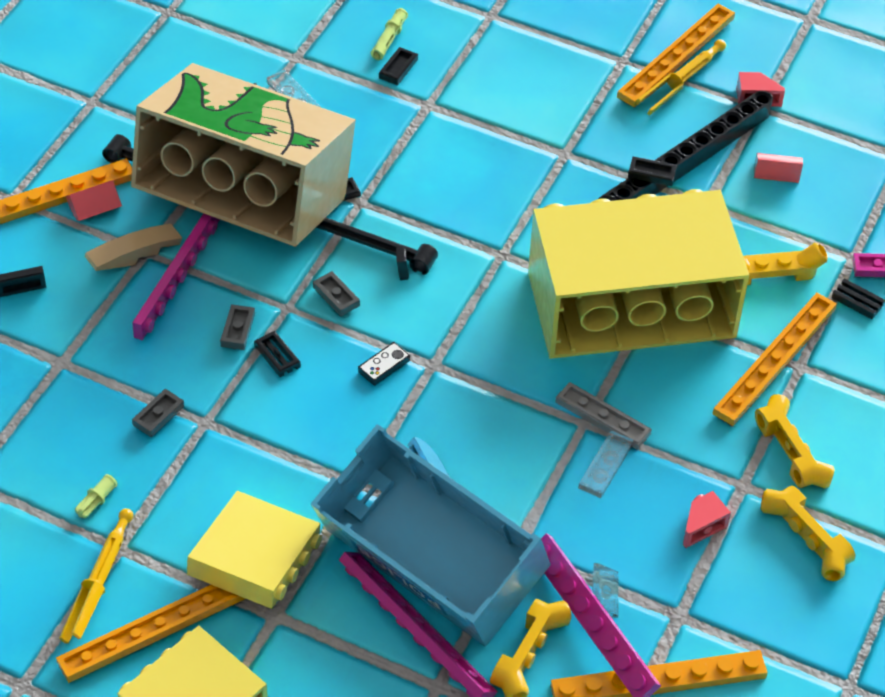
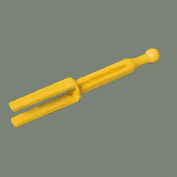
(677, 80)
(93, 587)

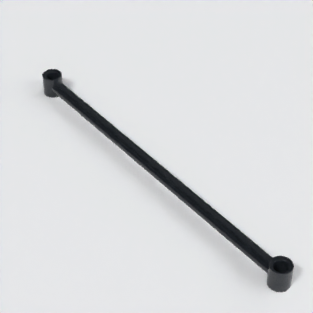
(420, 259)

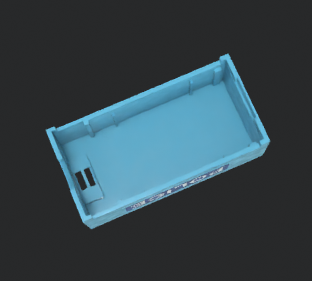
(432, 536)

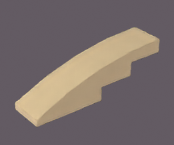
(128, 248)

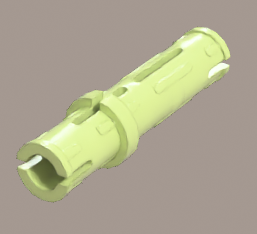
(392, 28)

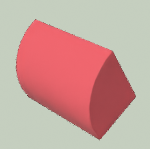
(778, 167)
(94, 201)

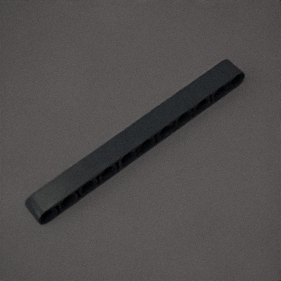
(701, 145)

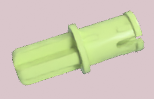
(96, 496)

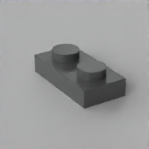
(336, 293)
(237, 327)
(158, 413)

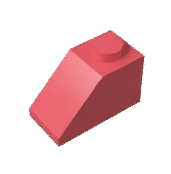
(752, 82)
(705, 518)

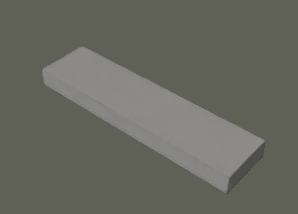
(602, 414)

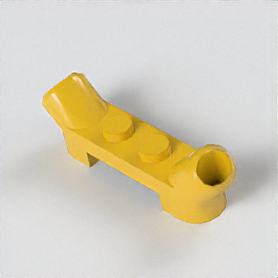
(798, 263)
(804, 467)
(790, 505)
(539, 619)

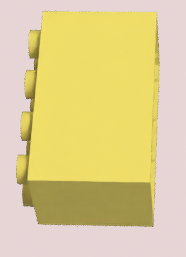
(636, 273)

